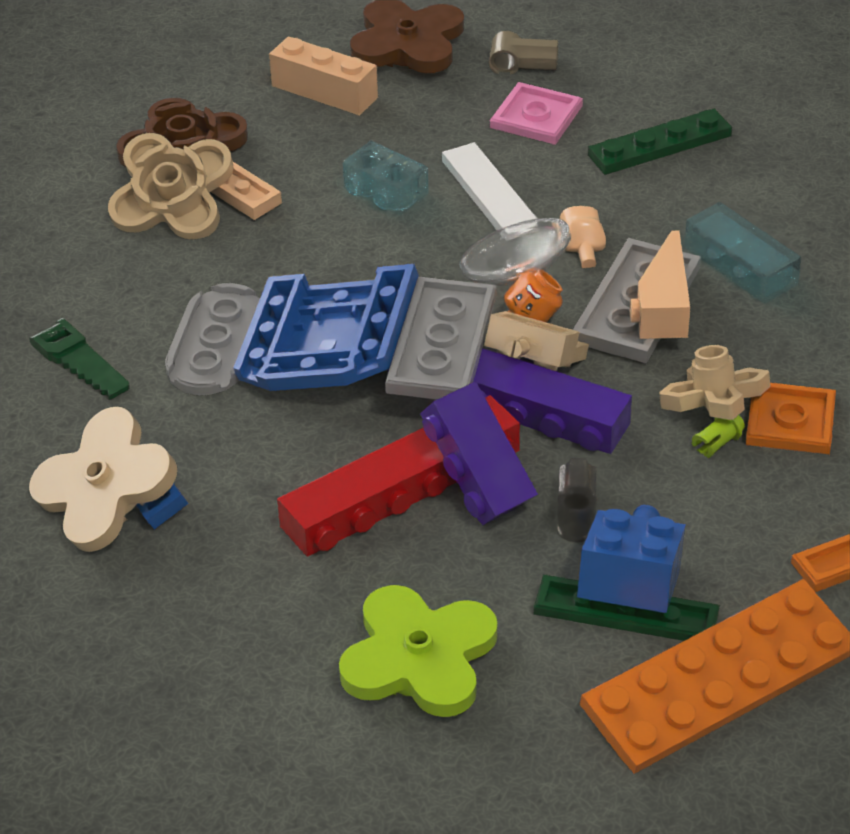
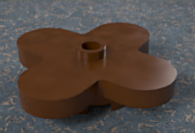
(408, 36)
(185, 125)

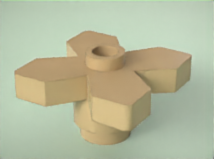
(715, 385)

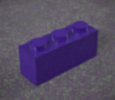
(477, 453)

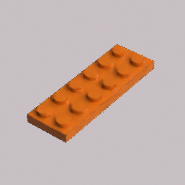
(717, 675)

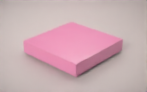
(536, 113)

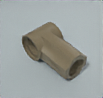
(522, 53)

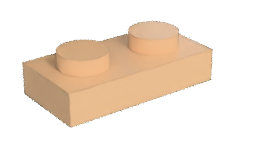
(248, 193)

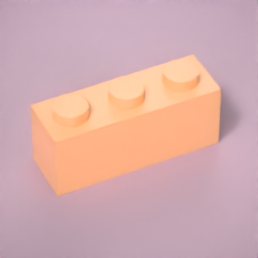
(324, 75)

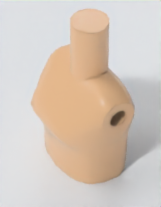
(586, 233)

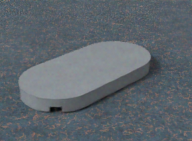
(211, 339)

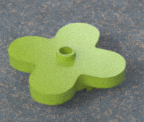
(418, 651)

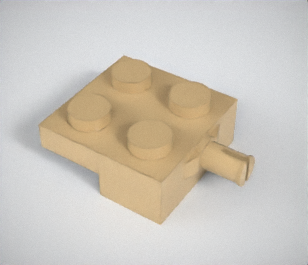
(534, 339)

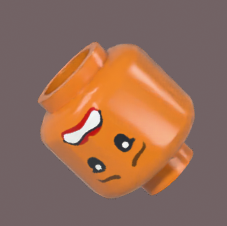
(534, 296)

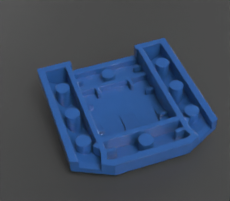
(325, 331)

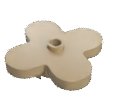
(171, 186)
(103, 479)

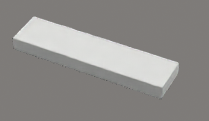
(486, 186)

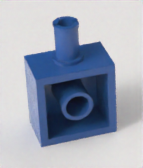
(631, 559)

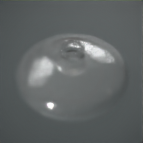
(515, 250)

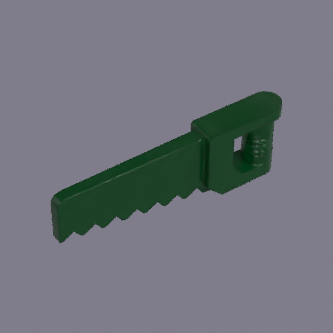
(79, 358)

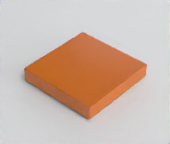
(792, 418)

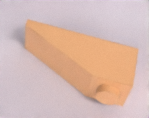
(663, 294)

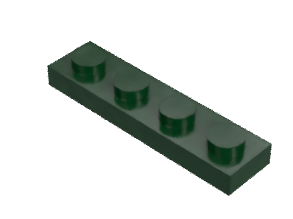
(659, 141)

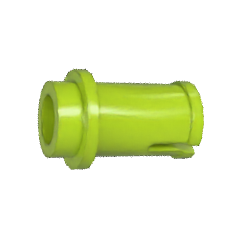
(718, 434)

